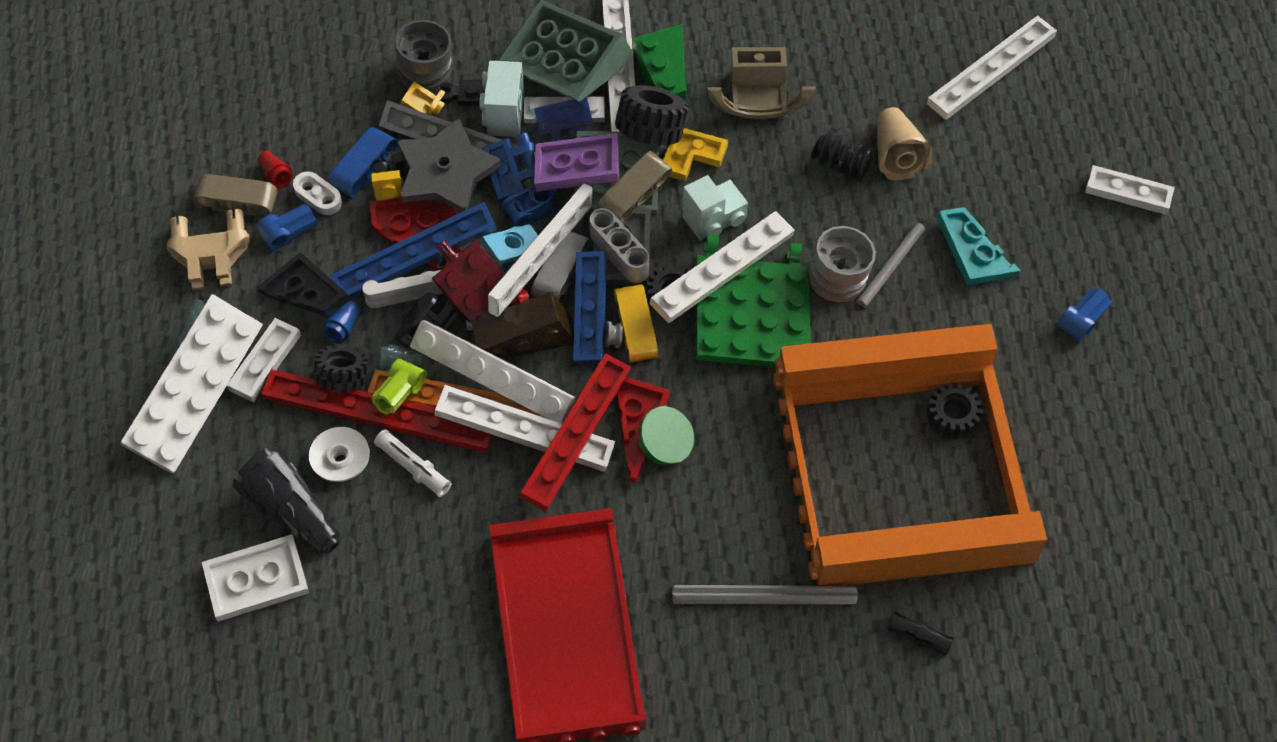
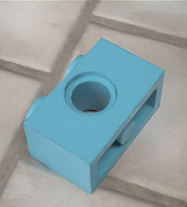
(508, 245)

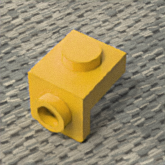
(423, 100)
(387, 185)

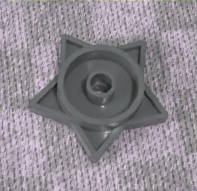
(445, 167)

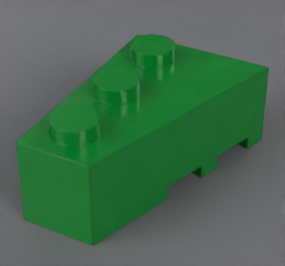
(662, 59)

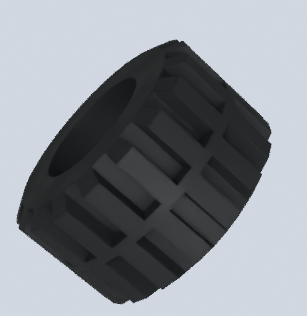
(651, 115)

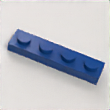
(590, 307)

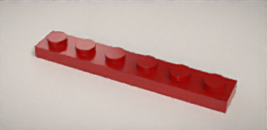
(575, 432)

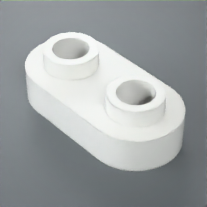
(320, 193)

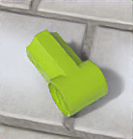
(401, 381)

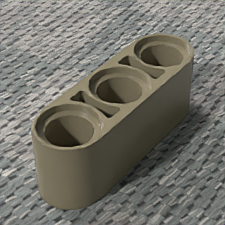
(635, 186)
(233, 193)

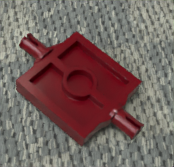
(467, 278)

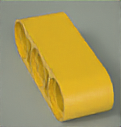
(636, 323)

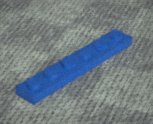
(415, 250)

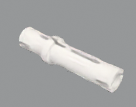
(421, 470)

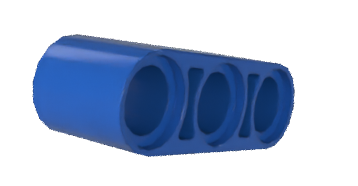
(357, 165)

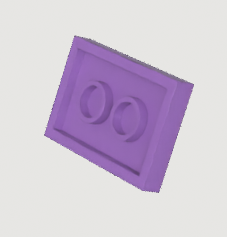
(576, 162)

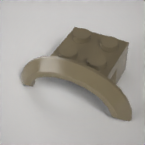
(759, 85)

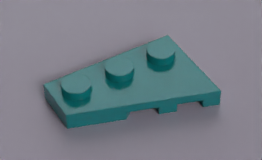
(972, 250)

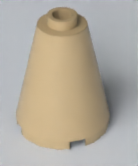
(900, 146)

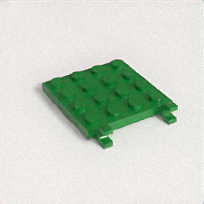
(754, 311)

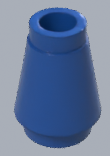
(341, 322)

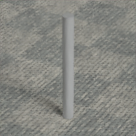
(891, 265)

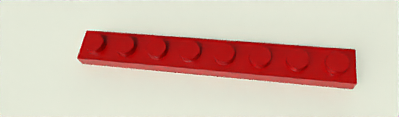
(358, 407)

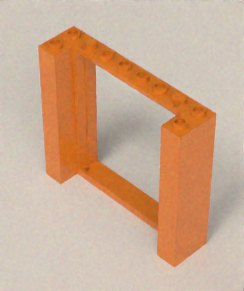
(893, 367)

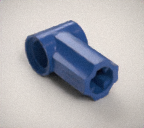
(280, 230)
(1082, 318)

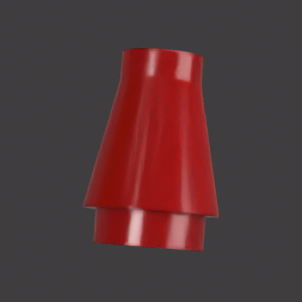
(275, 170)

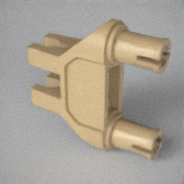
(209, 250)

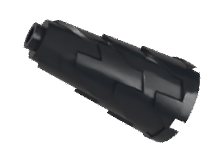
(285, 497)

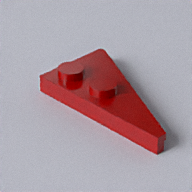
(634, 402)

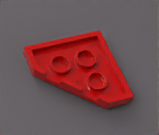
(401, 220)

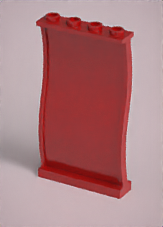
(566, 628)

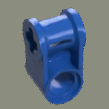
(528, 206)

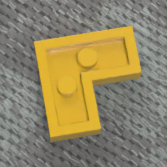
(694, 147)

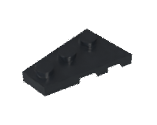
(305, 287)

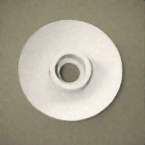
(334, 443)

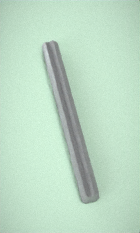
(763, 594)

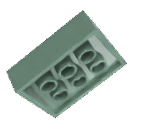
(567, 51)

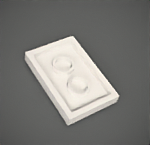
(255, 577)

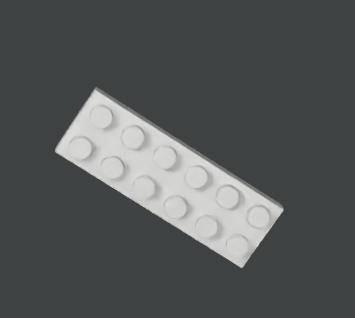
(191, 384)

